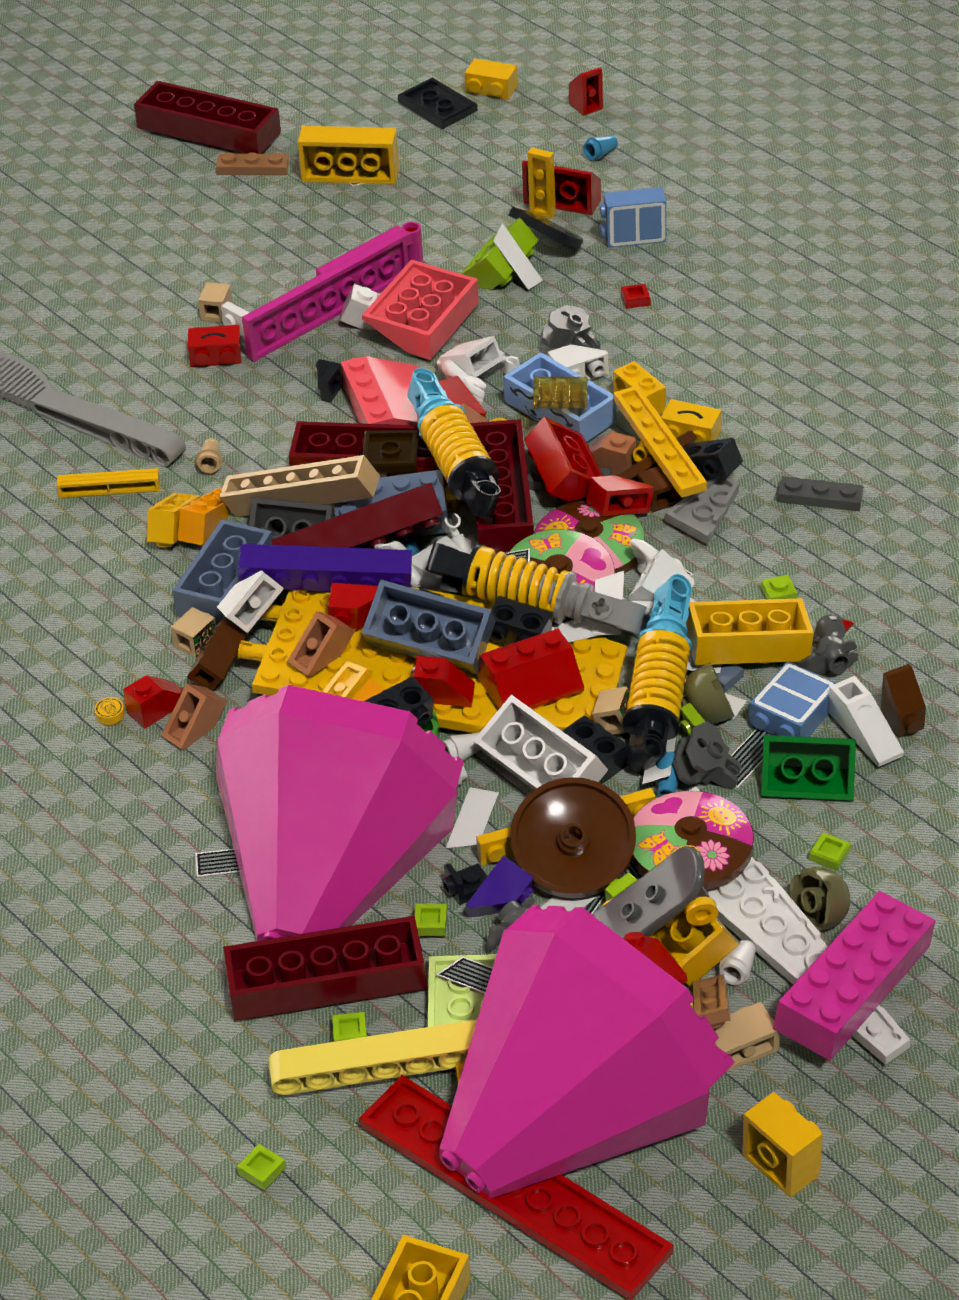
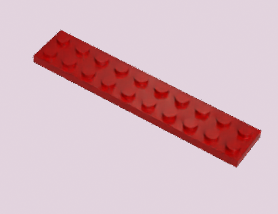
(550, 1211)

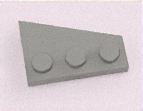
(704, 511)

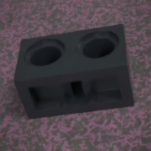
(715, 458)
(518, 621)
(409, 697)
(607, 747)

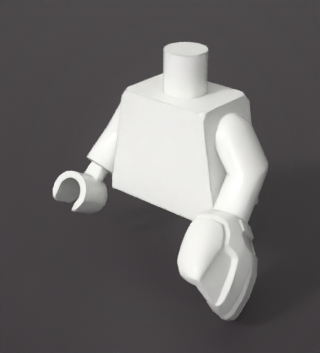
(473, 359)
(655, 570)
(420, 577)

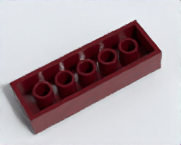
(207, 118)
(331, 441)
(513, 511)
(373, 523)
(325, 968)

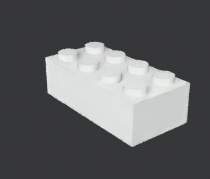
(535, 747)

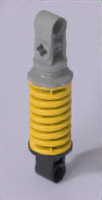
(497, 575)

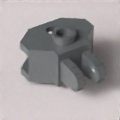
(570, 330)
(707, 758)

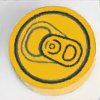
(109, 711)

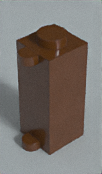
(217, 654)

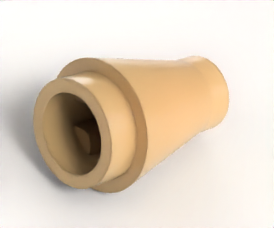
(209, 457)

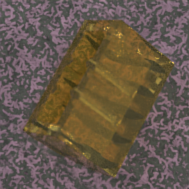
(560, 393)

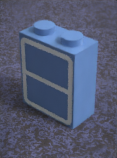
(634, 217)
(791, 702)

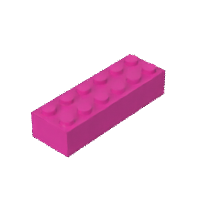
(854, 975)

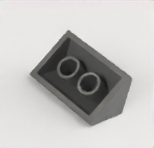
(286, 516)

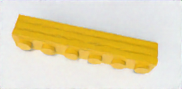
(108, 483)

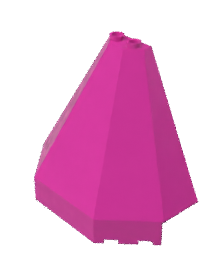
(329, 804)
(575, 1056)

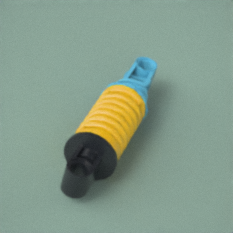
(454, 445)
(659, 675)

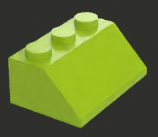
(491, 265)

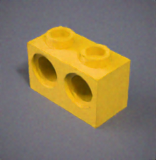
(633, 375)

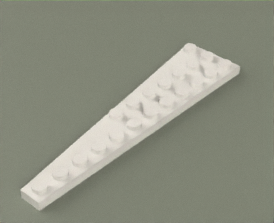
(766, 915)

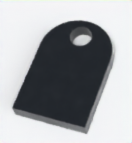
(547, 227)

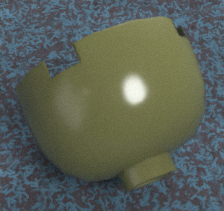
(707, 695)
(821, 896)

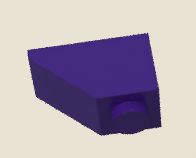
(501, 886)

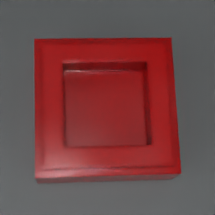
(635, 296)

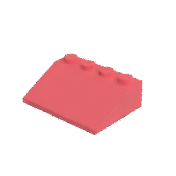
(423, 307)
(379, 390)

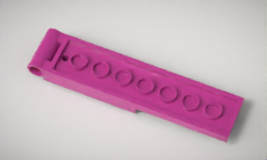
(322, 298)

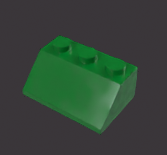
(808, 767)

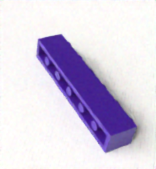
(318, 567)

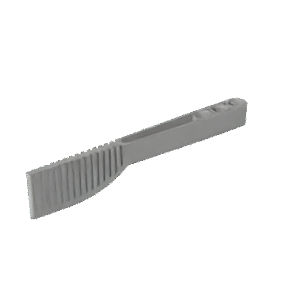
(30, 388)

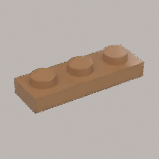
(252, 164)
(712, 1000)

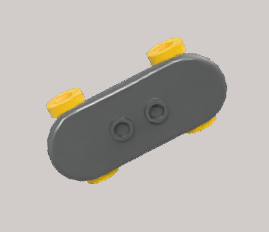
(661, 896)

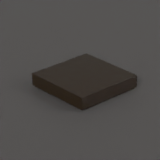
(392, 450)

